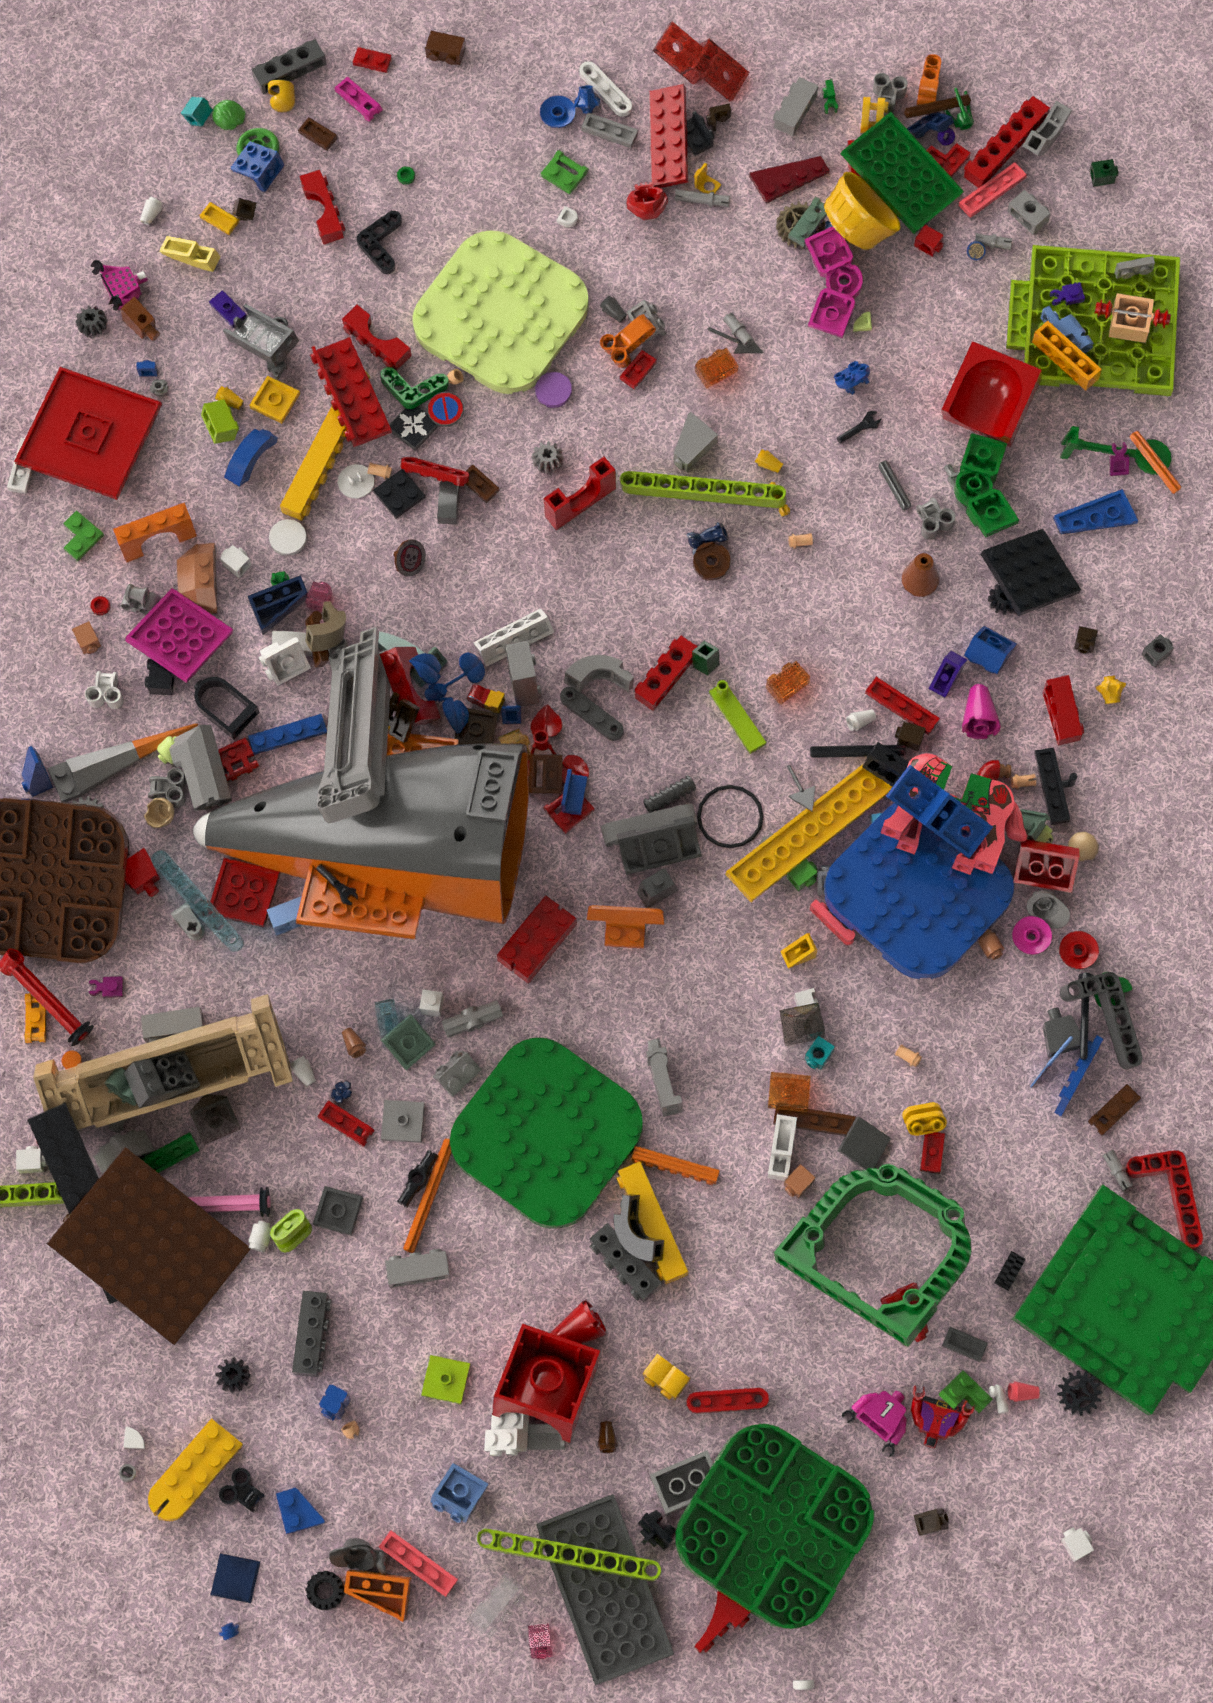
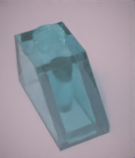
(386, 1016)

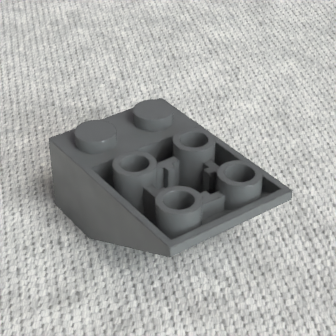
(161, 1078)

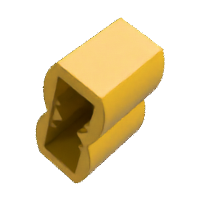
(666, 1377)

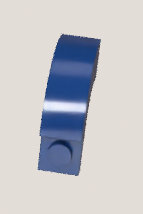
(247, 454)

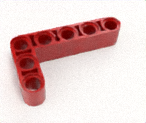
(1176, 1189)

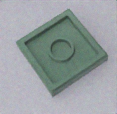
(408, 1042)

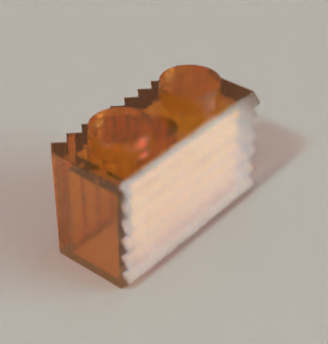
(716, 367)
(787, 682)

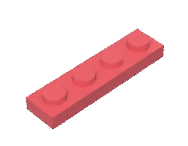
(992, 190)
(418, 1563)

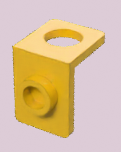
(701, 178)

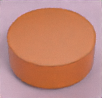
(71, 1059)

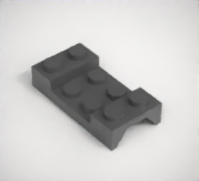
(659, 845)

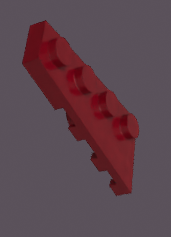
(785, 178)

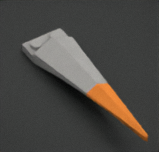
(87, 771)

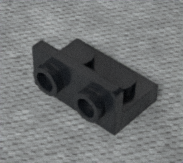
(698, 135)

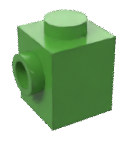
(803, 875)

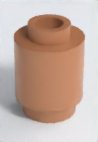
(991, 945)

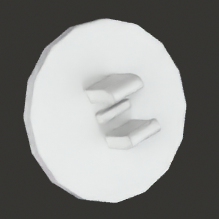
(355, 481)

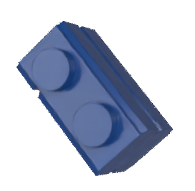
(334, 1402)

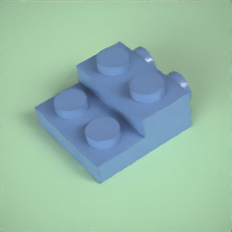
(458, 1493)

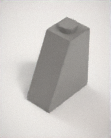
(693, 442)

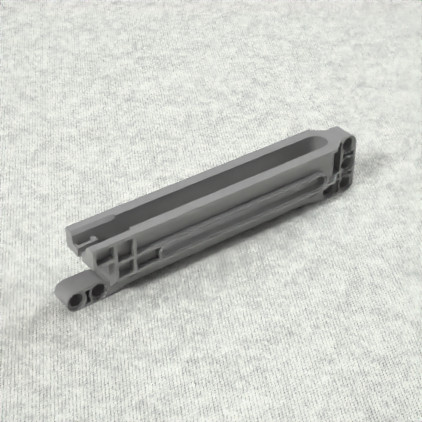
(355, 730)

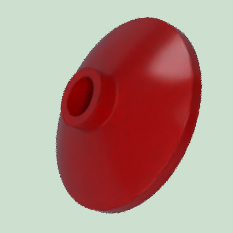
(1082, 941)

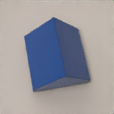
(511, 714)

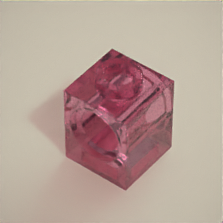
(318, 594)

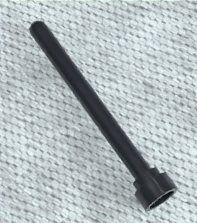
(1084, 1021)

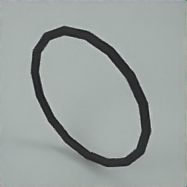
(724, 844)

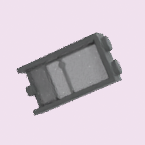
(262, 336)

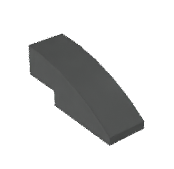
(448, 503)

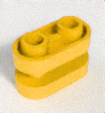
(881, 107)
(924, 1119)

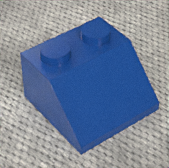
(989, 649)

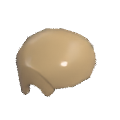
(159, 813)
(1087, 845)

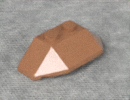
(198, 576)

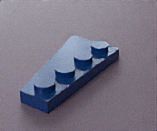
(1101, 513)

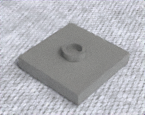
(402, 1121)

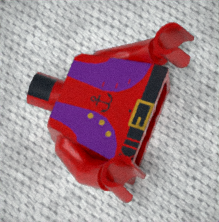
(937, 1417)

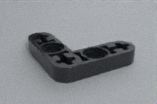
(374, 238)

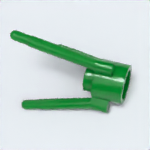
(964, 119)

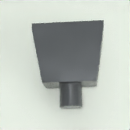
(657, 888)
(1058, 1031)

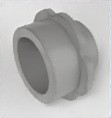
(159, 391)

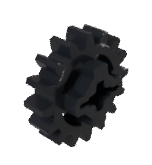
(1075, 1406)

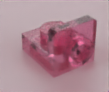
(540, 1641)

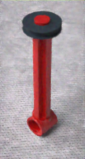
(12, 965)

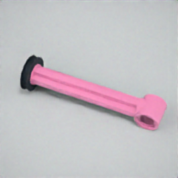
(236, 1202)

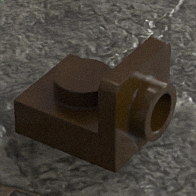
(718, 113)
(1085, 640)
(931, 1521)

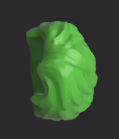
(228, 114)

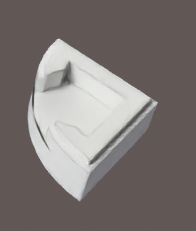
(133, 1439)

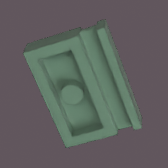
(1034, 823)

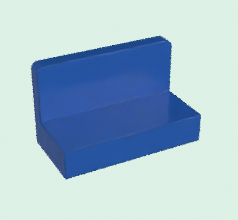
(573, 793)

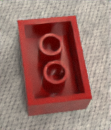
(1046, 865)

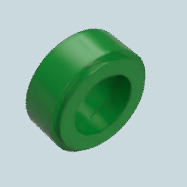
(406, 175)

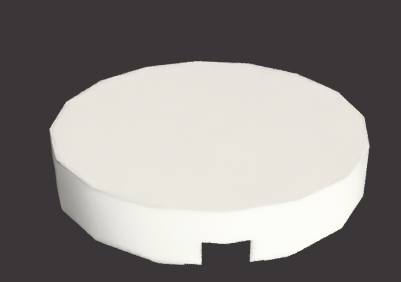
(287, 537)

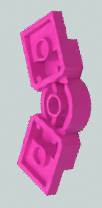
(834, 262)

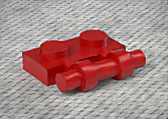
(236, 753)

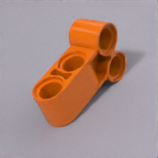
(929, 80)
(628, 340)

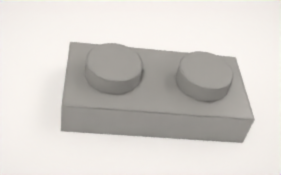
(1134, 267)

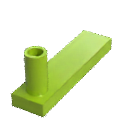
(737, 717)

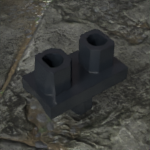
(654, 1533)

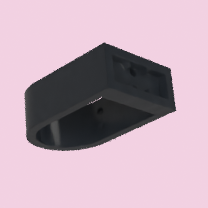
(241, 721)

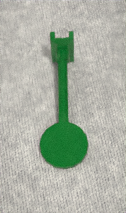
(1072, 442)

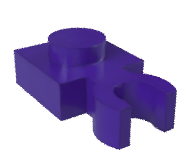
(1070, 294)

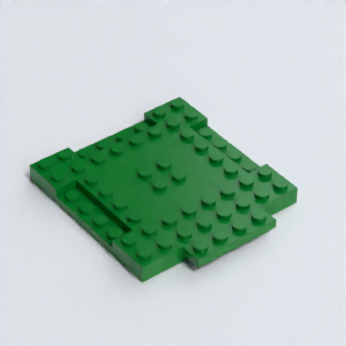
(1125, 1303)

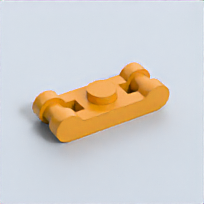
(34, 1019)

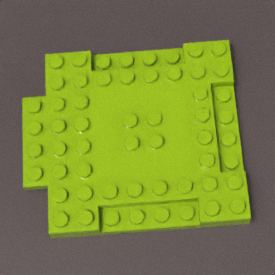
(1124, 363)

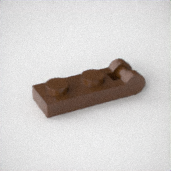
(320, 657)
(1115, 1109)

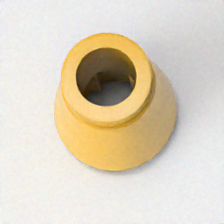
(231, 399)
(768, 461)

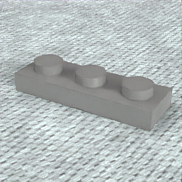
(609, 130)

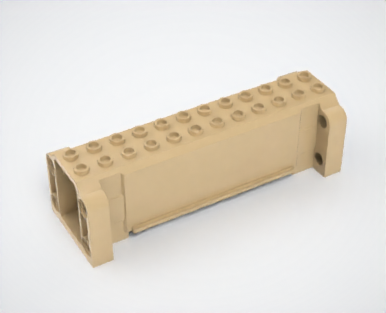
(219, 1053)

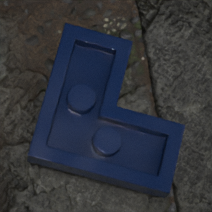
(934, 121)

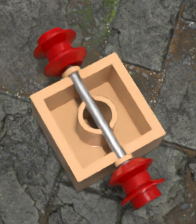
(1131, 317)

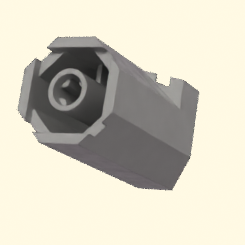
(201, 763)

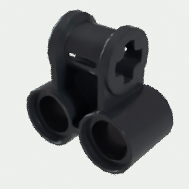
(243, 1491)

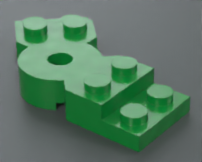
(979, 469)

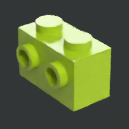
(219, 421)

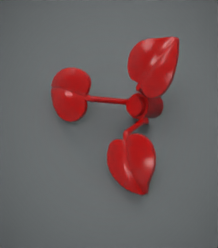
(549, 724)

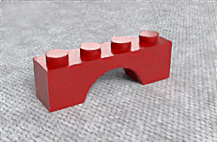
(315, 189)
(392, 351)

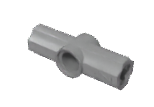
(472, 1018)

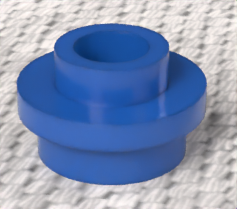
(229, 1631)

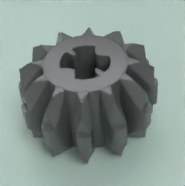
(86, 316)

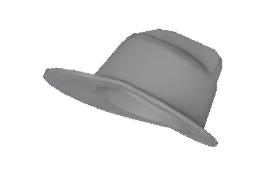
(1049, 908)

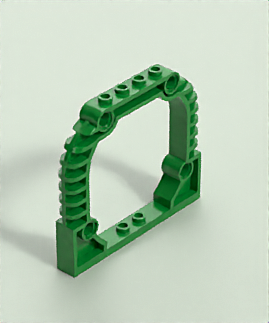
(896, 1319)

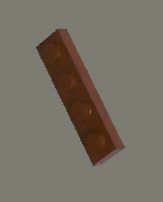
(820, 1121)

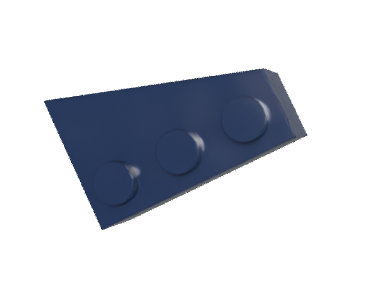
(277, 602)

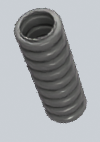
(669, 794)

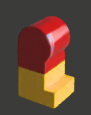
(486, 698)

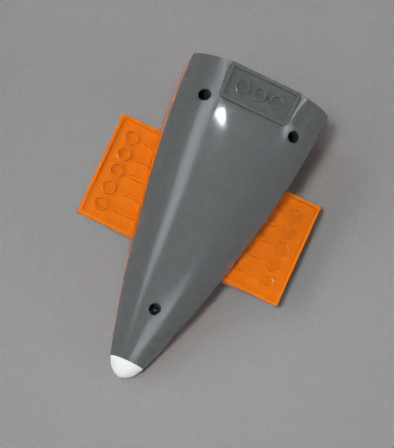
(436, 842)

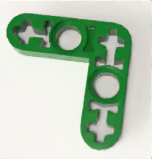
(408, 391)

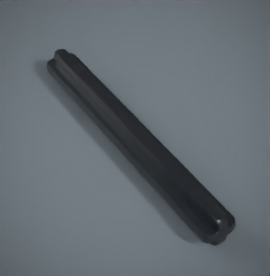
(851, 750)

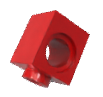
(929, 241)

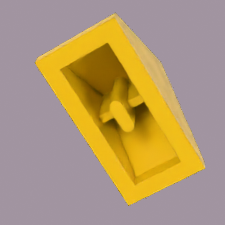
(799, 951)

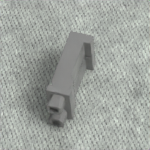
(658, 1061)

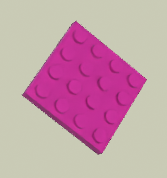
(179, 635)

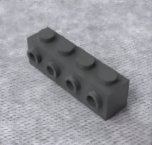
(629, 1268)
(311, 1333)

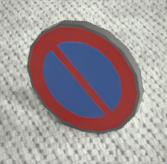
(445, 409)

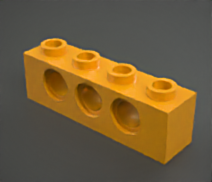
(1066, 355)

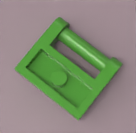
(561, 177)

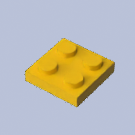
(274, 399)

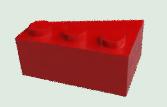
(1062, 710)

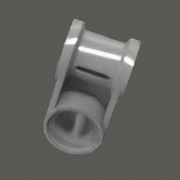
(187, 920)

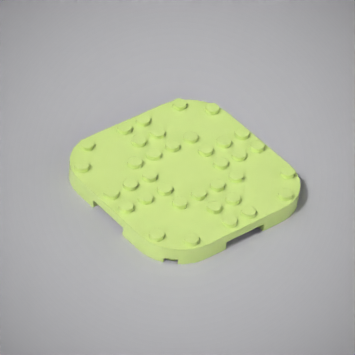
(500, 311)

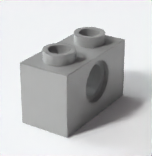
(1031, 221)

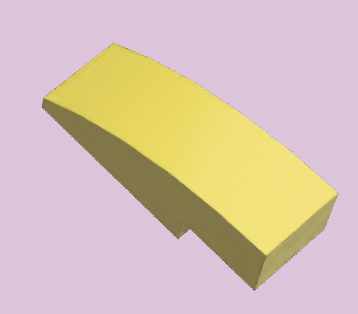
(190, 253)

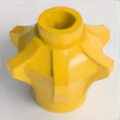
(1111, 689)

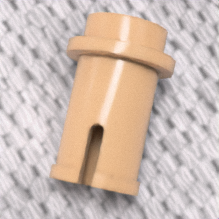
(379, 470)
(800, 540)
(1022, 781)
(908, 1055)

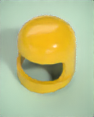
(285, 99)

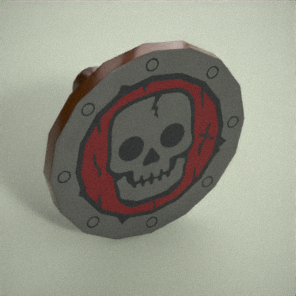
(409, 557)

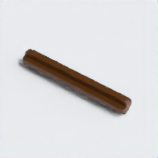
(935, 106)

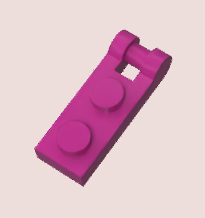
(358, 98)

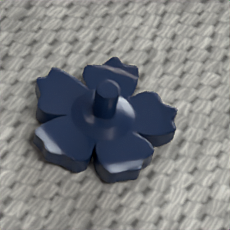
(342, 1091)

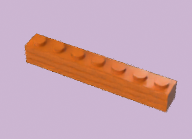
(675, 1165)

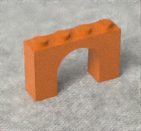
(134, 534)

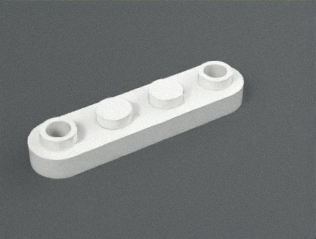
(605, 89)

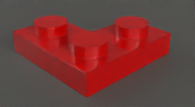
(952, 160)

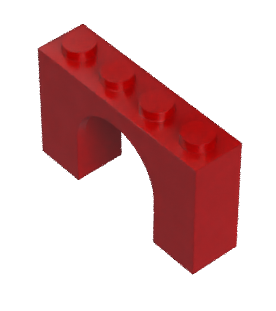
(562, 509)
(398, 672)

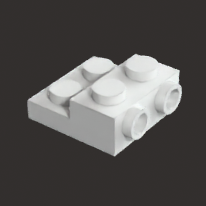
(284, 661)
(507, 1434)

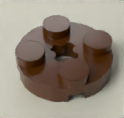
(709, 571)

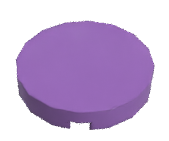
(553, 389)

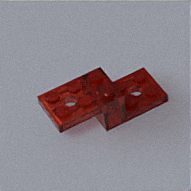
(701, 61)

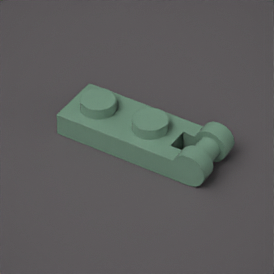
(808, 222)

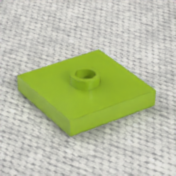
(445, 1379)

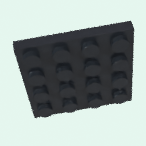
(1030, 572)

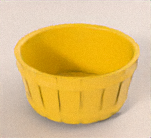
(860, 213)

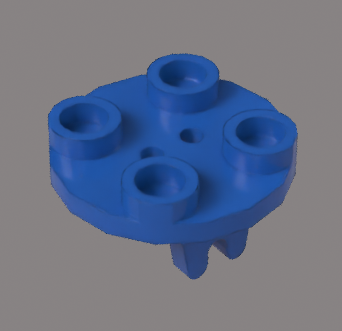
(852, 376)

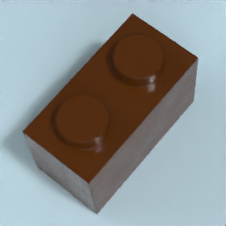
(445, 48)

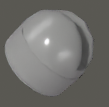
(129, 1469)

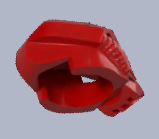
(647, 201)

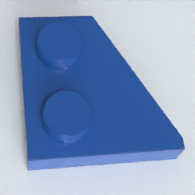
(297, 1511)

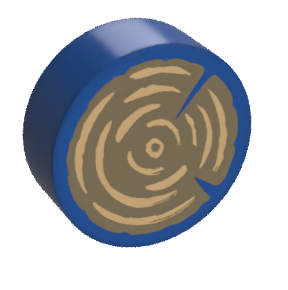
(976, 250)

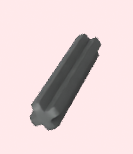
(894, 485)

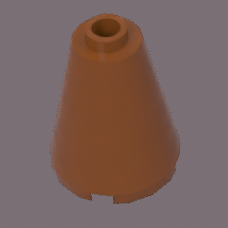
(921, 576)

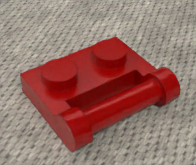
(565, 820)

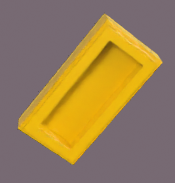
(219, 218)

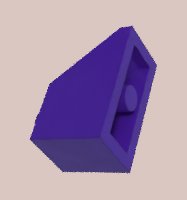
(948, 673)

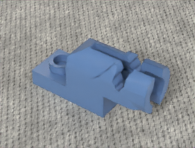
(1070, 328)

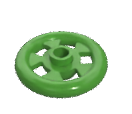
(260, 133)

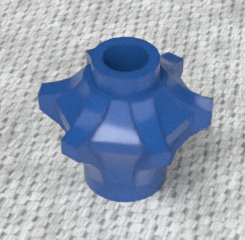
(586, 99)

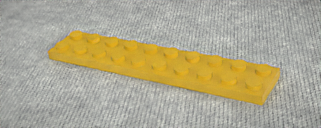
(807, 833)

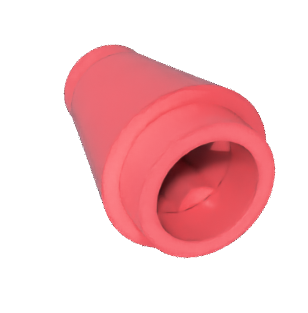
(1020, 1391)

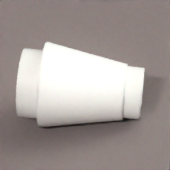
(151, 210)
(860, 719)
(303, 1071)

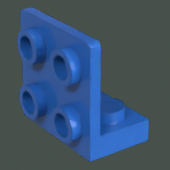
(259, 164)

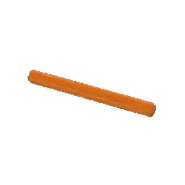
(428, 1197)

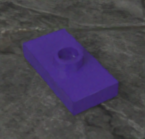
(227, 307)

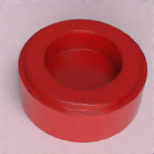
(100, 605)

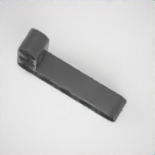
(1110, 1012)

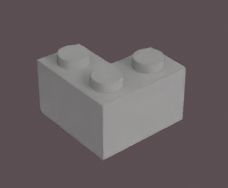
(135, 1141)

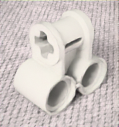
(106, 688)

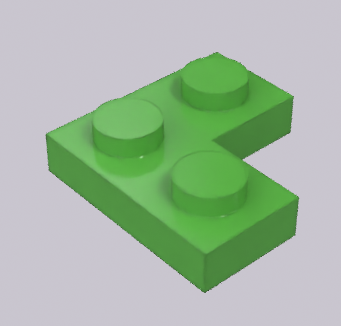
(86, 535)
(965, 1388)

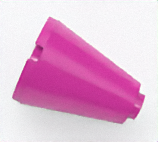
(980, 714)

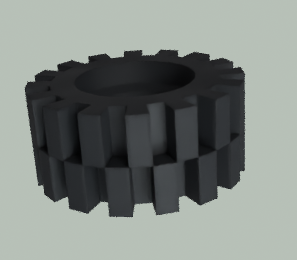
(1010, 1270)
(313, 1584)

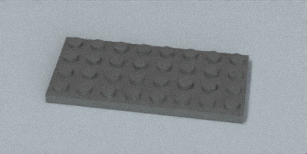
(608, 1611)

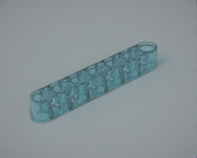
(203, 906)

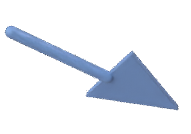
(1049, 1064)

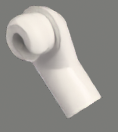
(997, 1392)

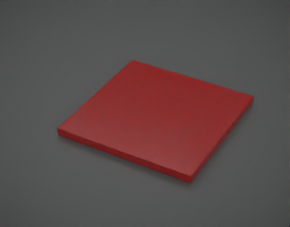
(88, 433)

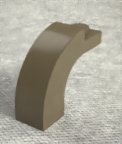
(327, 634)

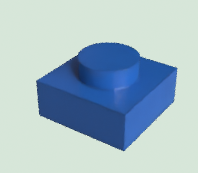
(146, 368)

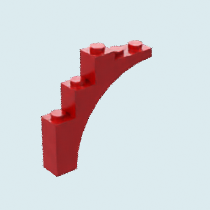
(725, 1612)

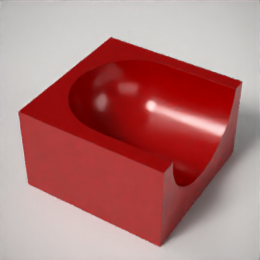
(991, 393)
(546, 1379)

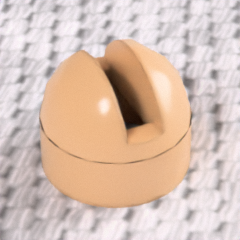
(455, 377)
(350, 1429)

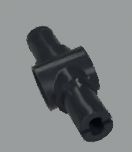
(422, 1169)

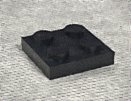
(399, 493)

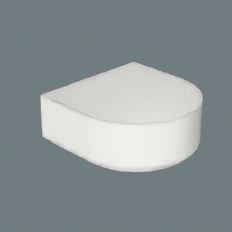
(567, 217)

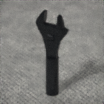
(867, 422)
(344, 891)

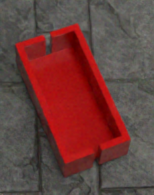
(537, 939)

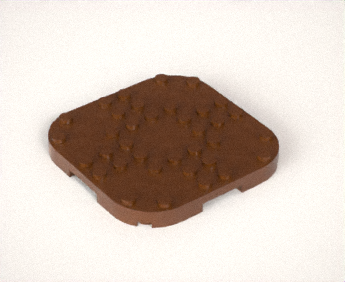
(60, 879)

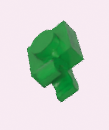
(829, 94)

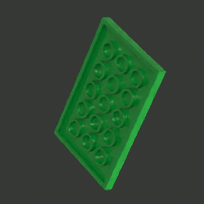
(902, 172)

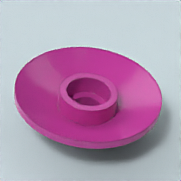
(1036, 927)

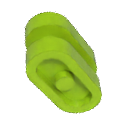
(291, 1230)

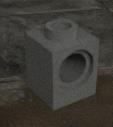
(1155, 657)

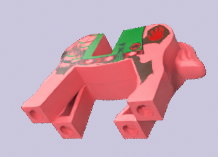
(983, 796)

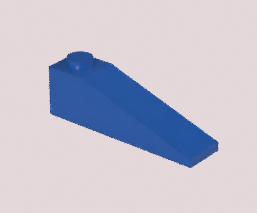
(34, 774)

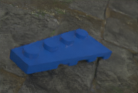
(1075, 1077)

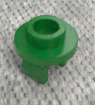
(279, 577)

